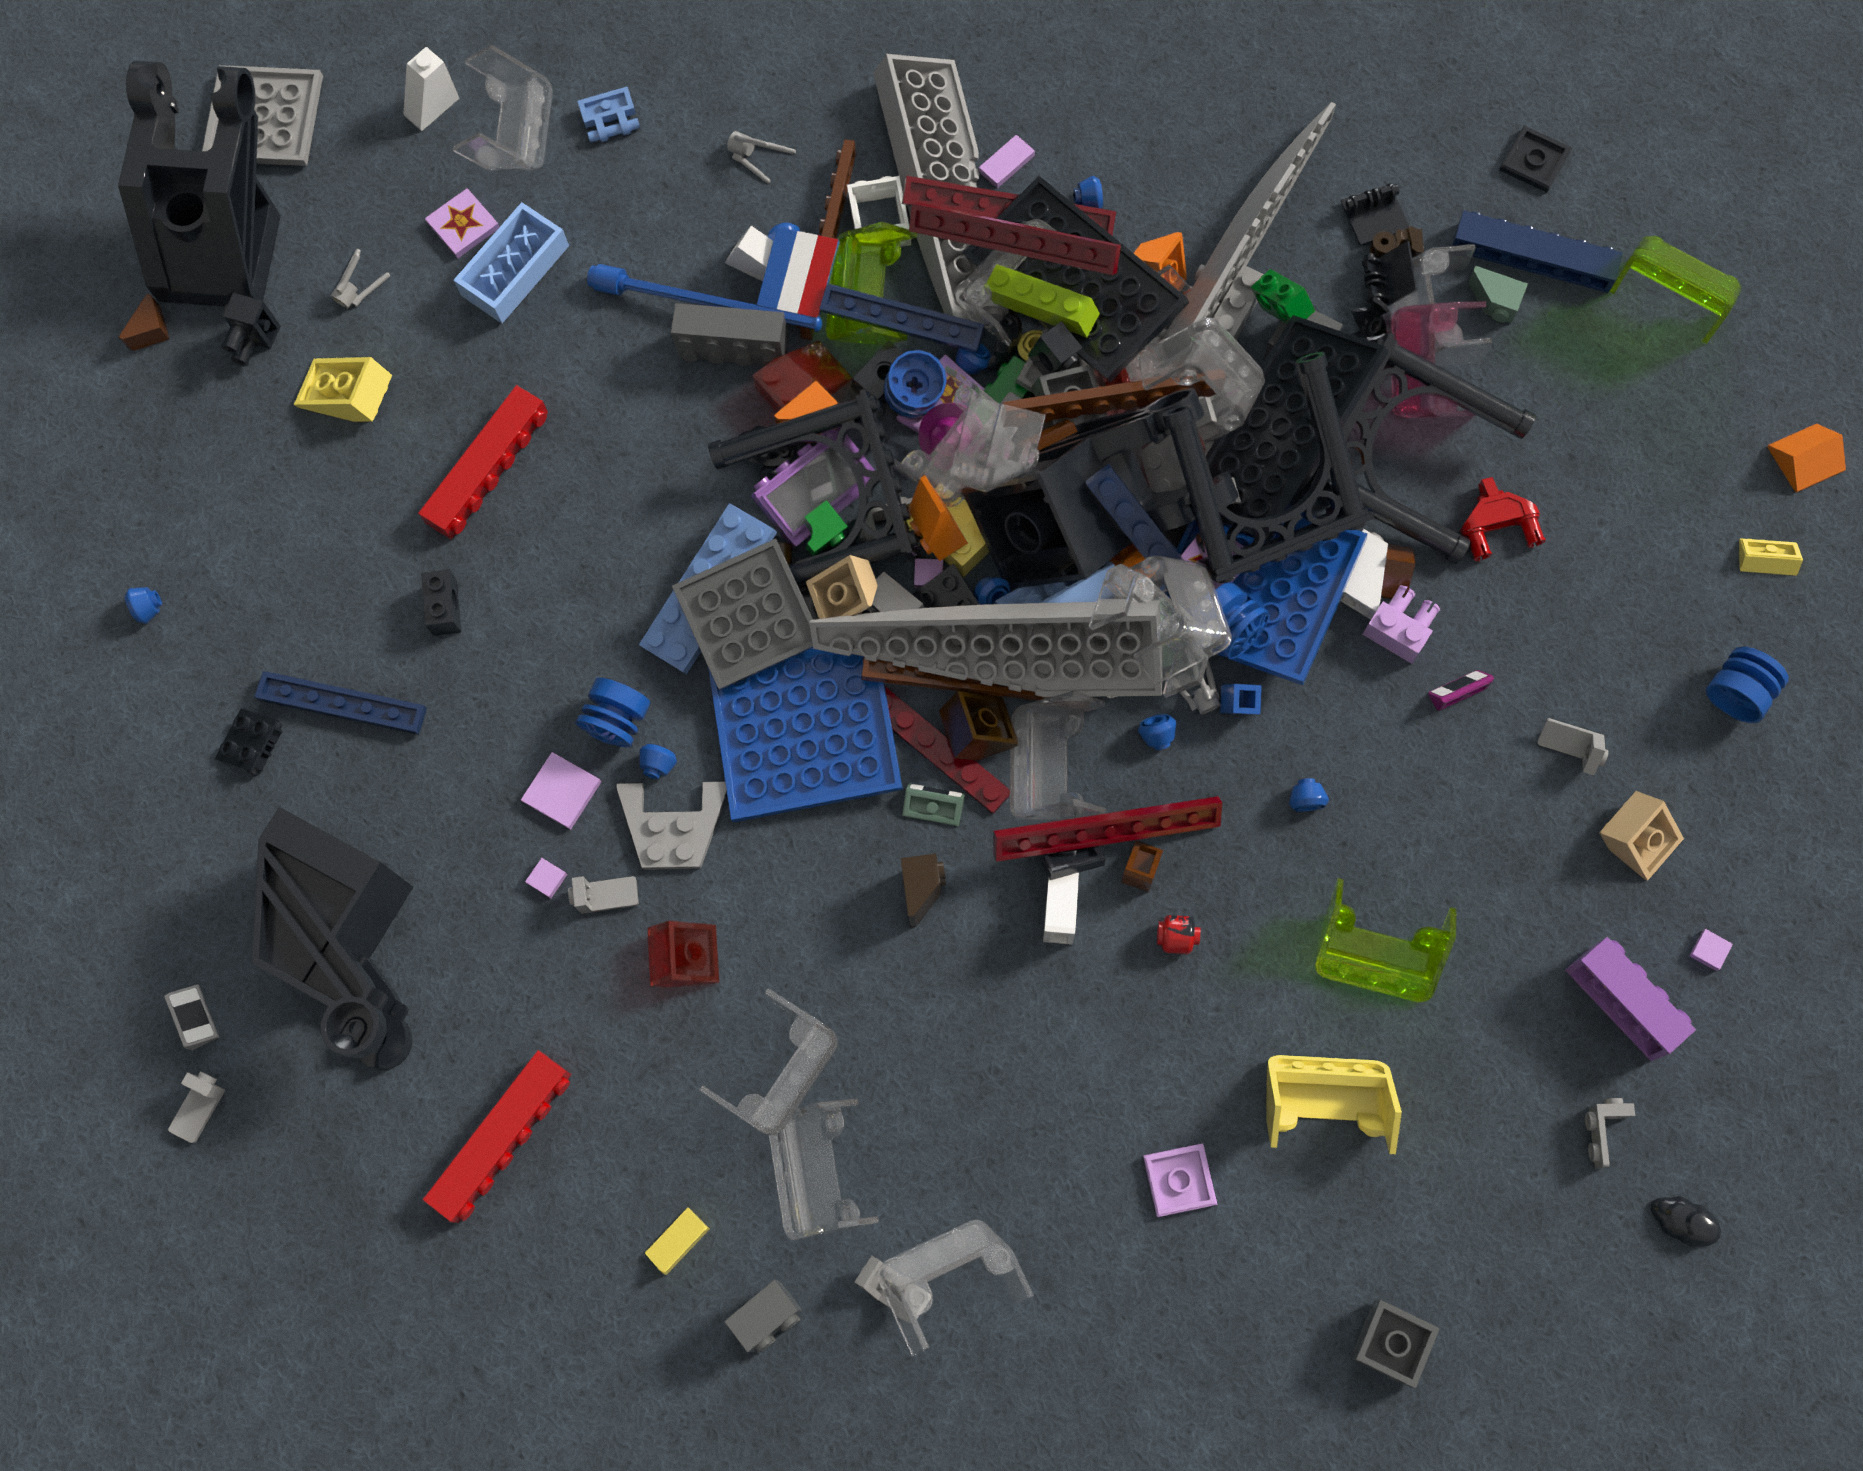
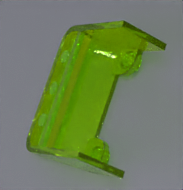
(862, 268)
(1684, 276)
(1379, 960)

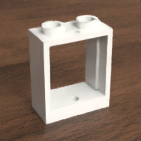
(874, 190)

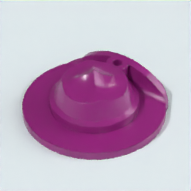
(936, 425)

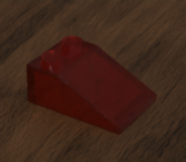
(795, 371)

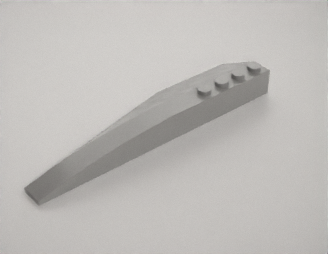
(931, 142)
(1248, 227)
(1010, 645)

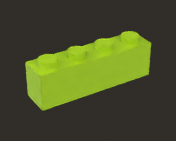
(1042, 300)

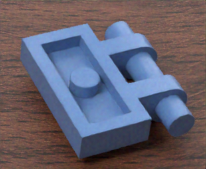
(606, 108)

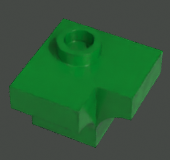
(825, 528)

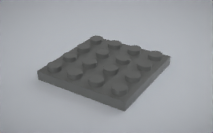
(746, 614)

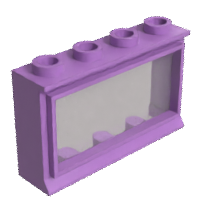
(806, 484)

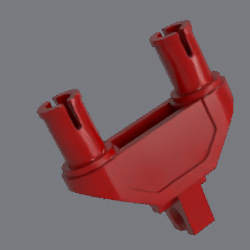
(1498, 511)

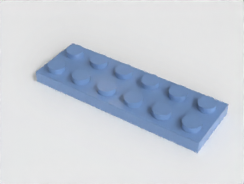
(670, 633)

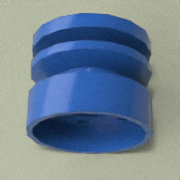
(926, 375)
(1244, 618)
(1747, 684)
(614, 709)

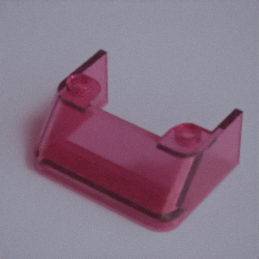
(1415, 331)

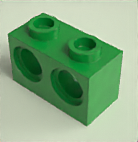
(1282, 297)

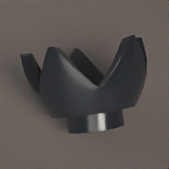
(1373, 322)

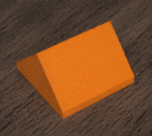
(1809, 456)

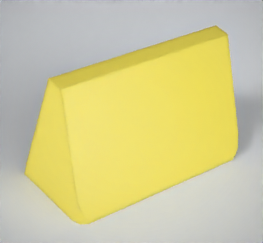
(1769, 557)
(676, 1241)

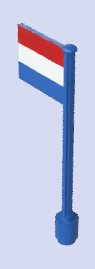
(792, 282)

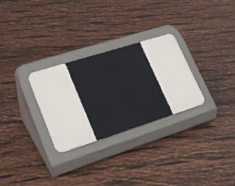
(191, 1017)

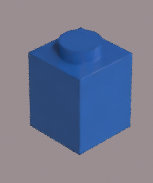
(1240, 699)

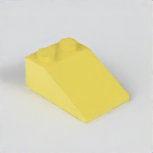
(344, 388)
(972, 553)

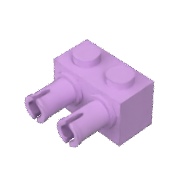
(1397, 630)

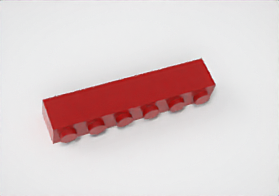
(484, 462)
(497, 1138)

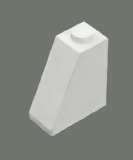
(427, 89)
(751, 253)
(1366, 580)
(1061, 909)

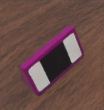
(1460, 689)

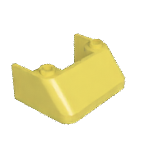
(1332, 1091)

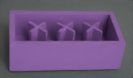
(1631, 999)

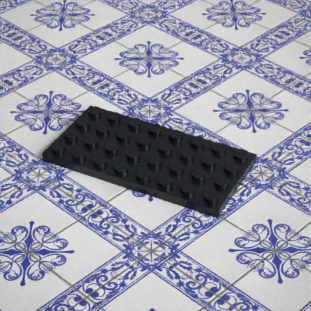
(1130, 304)
(1277, 443)

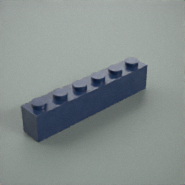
(1539, 251)

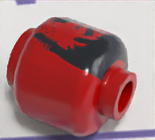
(1177, 934)

